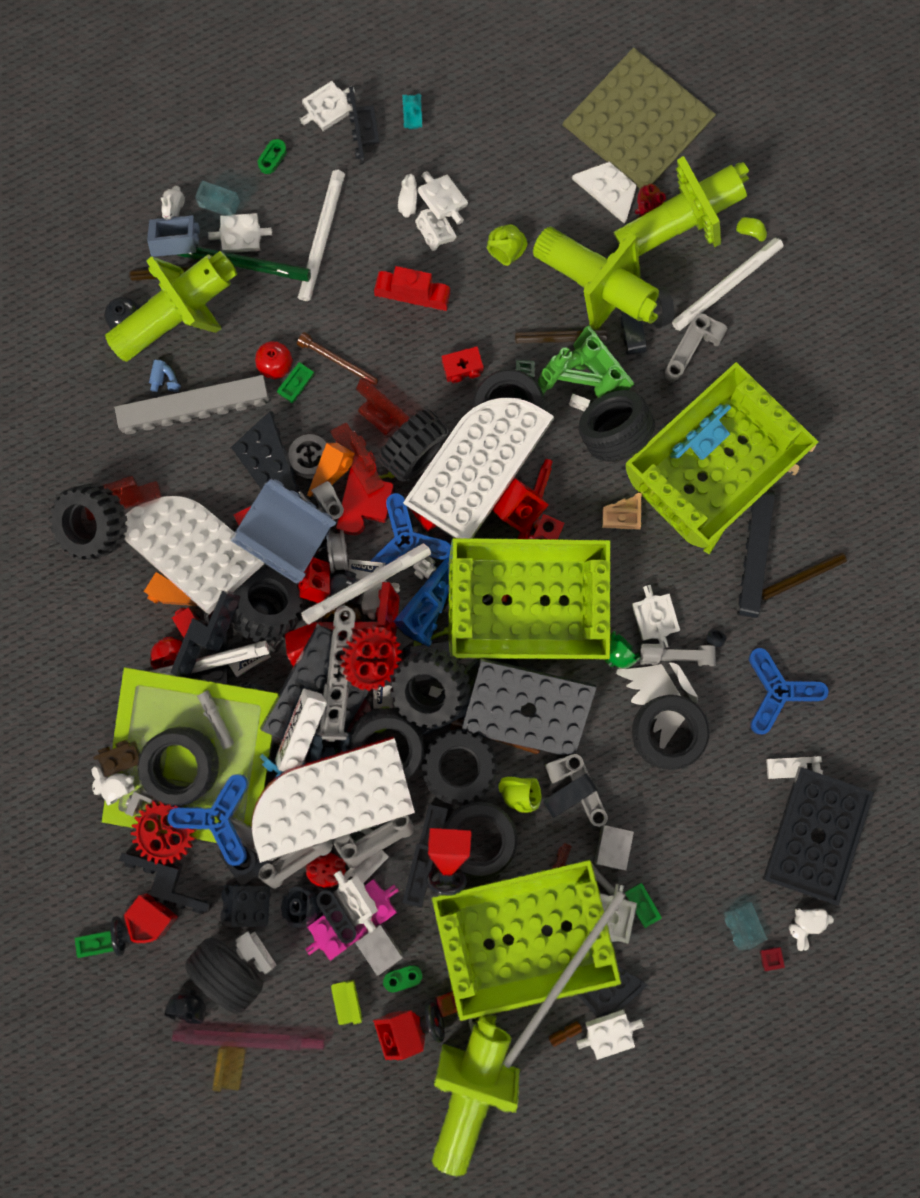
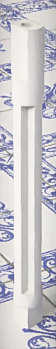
(322, 233)
(727, 283)
(401, 563)
(224, 658)

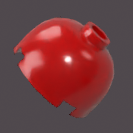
(273, 360)
(164, 652)

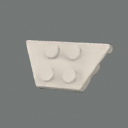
(609, 188)

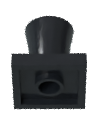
(246, 871)

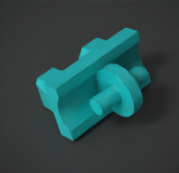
(412, 111)

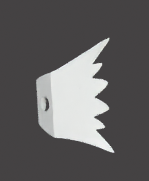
(655, 682)

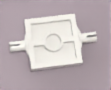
(326, 106)
(442, 197)
(240, 233)
(655, 617)
(356, 901)
(622, 920)
(610, 1034)

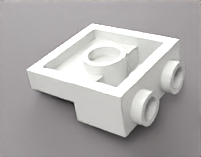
(251, 946)

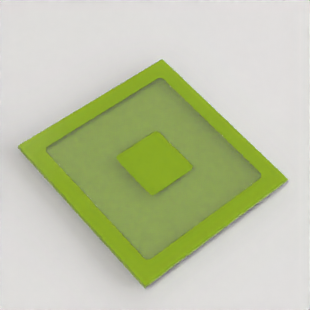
(163, 701)

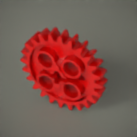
(373, 640)
(146, 836)

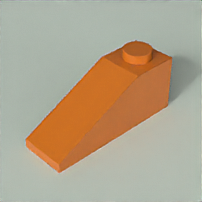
(332, 465)
(166, 592)

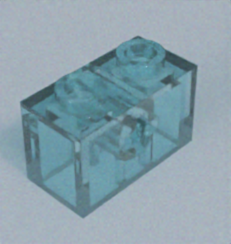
(217, 199)

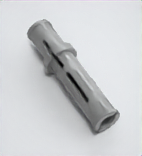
(215, 719)

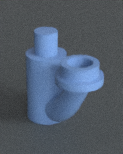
(157, 375)

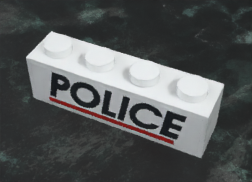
(300, 730)

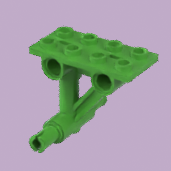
(591, 354)

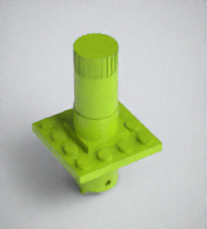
(692, 207)
(605, 281)
(180, 300)
(476, 1081)

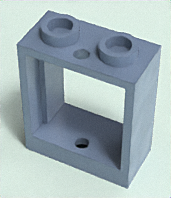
(173, 244)

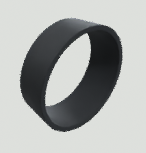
(667, 306)

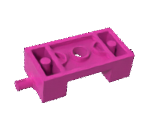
(326, 938)

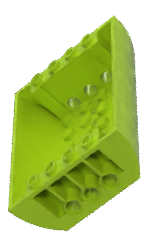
(733, 482)
(526, 572)
(531, 966)

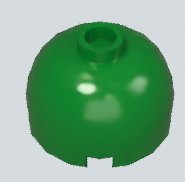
(621, 652)

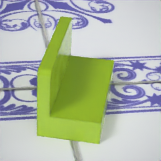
(346, 1002)

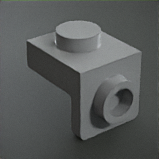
(135, 801)

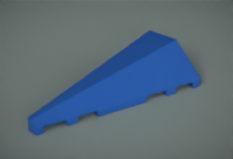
(421, 613)

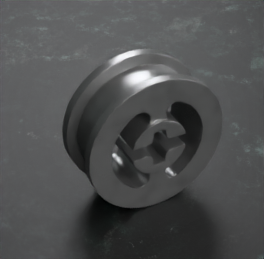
(296, 457)
(337, 551)

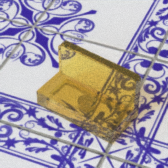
(228, 1068)

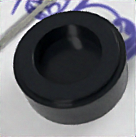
(716, 638)

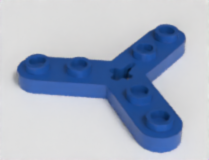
(402, 526)
(772, 703)
(222, 831)

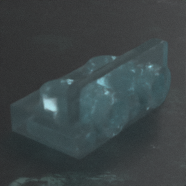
(745, 927)

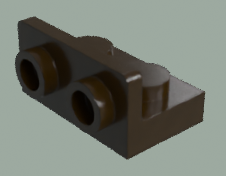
(119, 758)

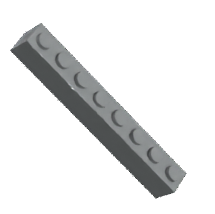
(192, 404)

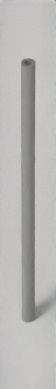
(564, 979)

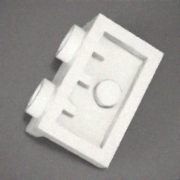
(434, 230)

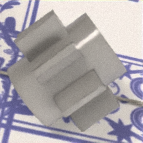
(425, 568)

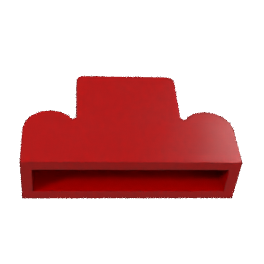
(413, 288)
(360, 505)

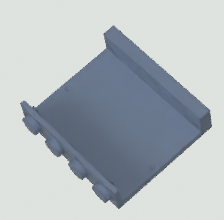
(282, 530)

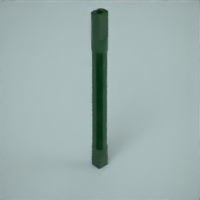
(279, 269)

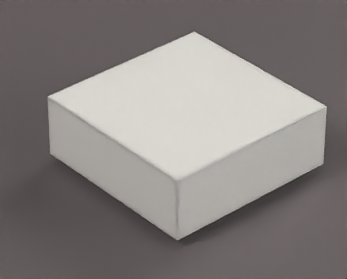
(579, 402)

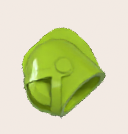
(506, 244)
(518, 795)

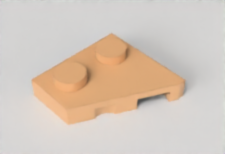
(623, 514)

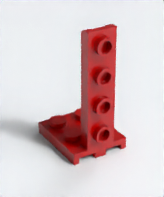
(386, 613)

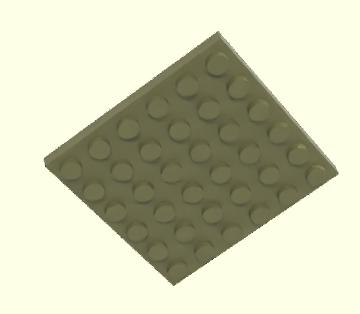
(639, 119)

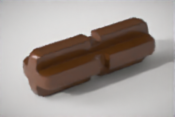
(570, 1031)

